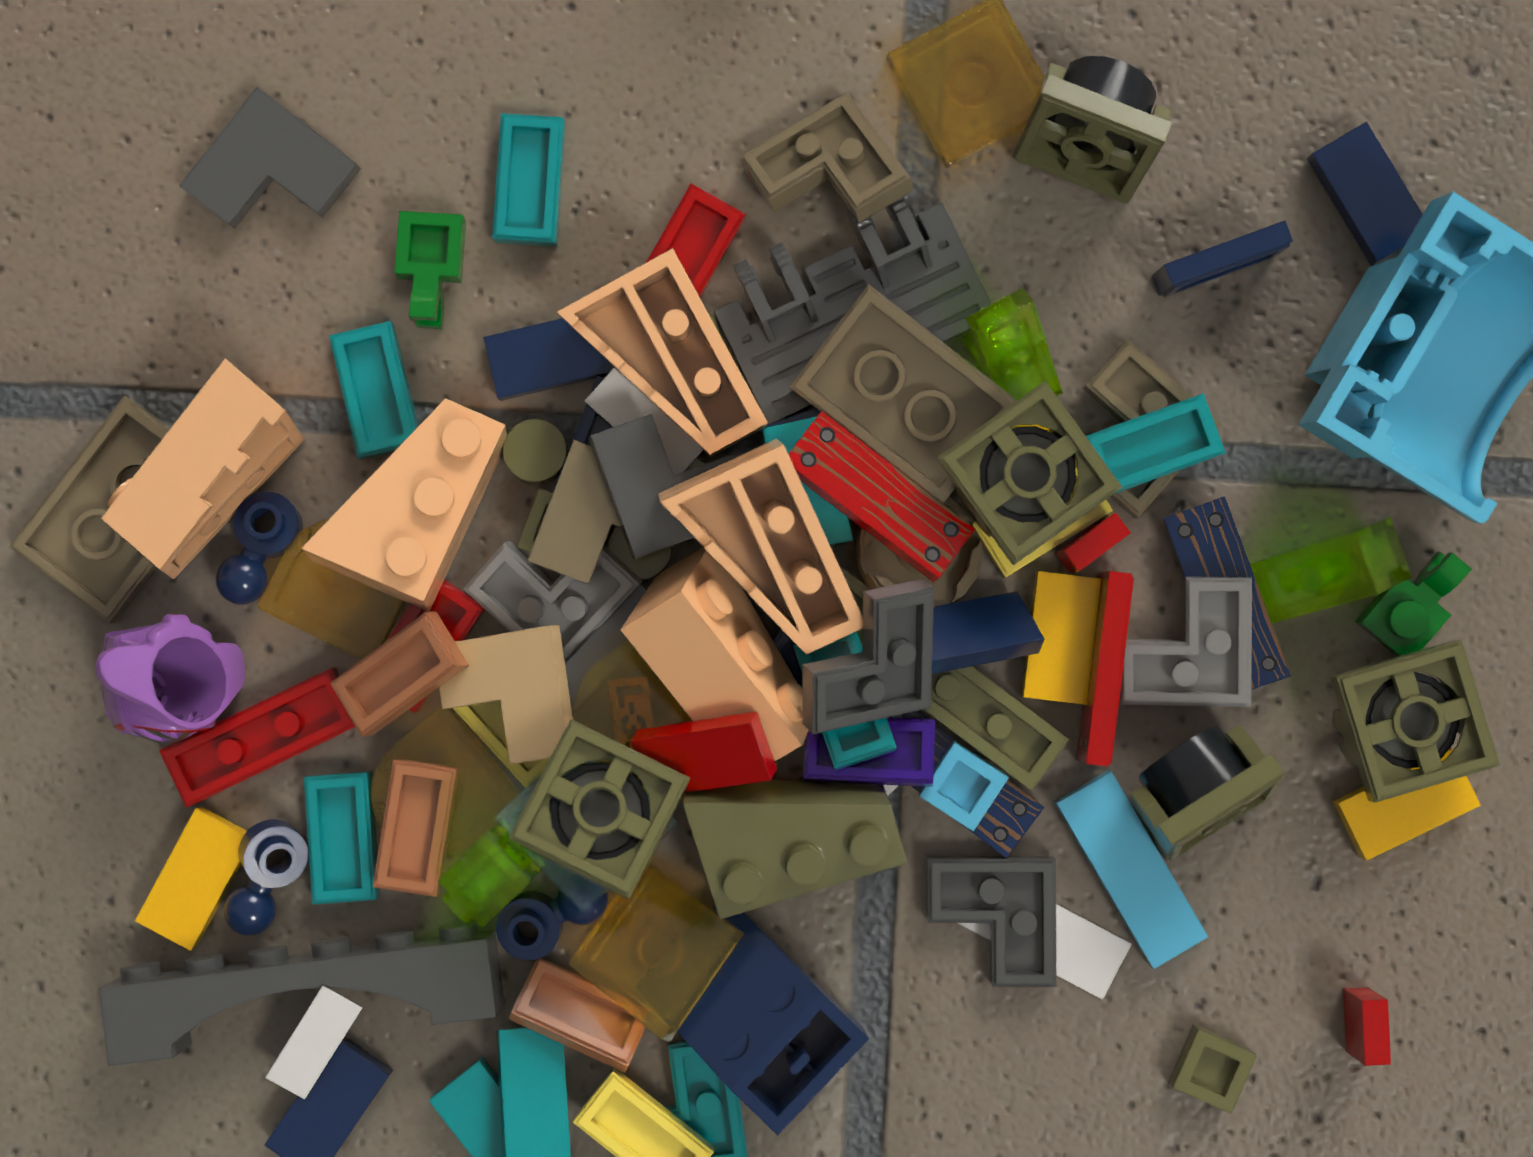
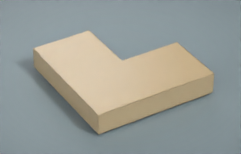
(528, 678)

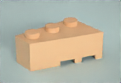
(670, 350)
(203, 470)
(415, 507)
(770, 541)
(715, 650)

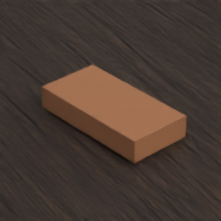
(399, 674)
(416, 827)
(577, 1015)

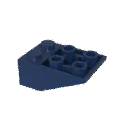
(770, 1028)

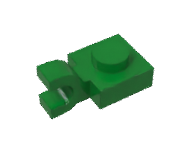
(429, 254)
(1409, 612)

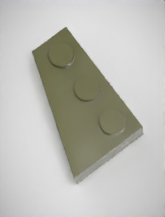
(789, 838)

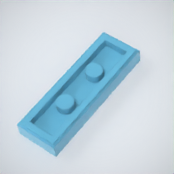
(1131, 869)

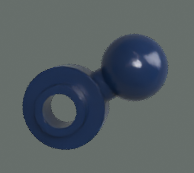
(243, 576)
(252, 906)
(547, 916)

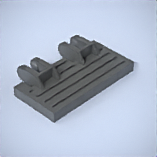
(924, 279)

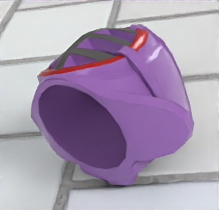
(167, 679)

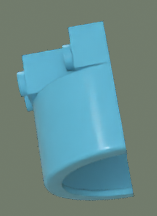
(1431, 355)

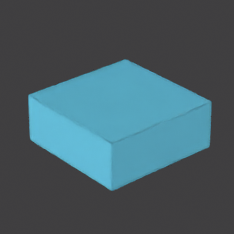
(964, 785)

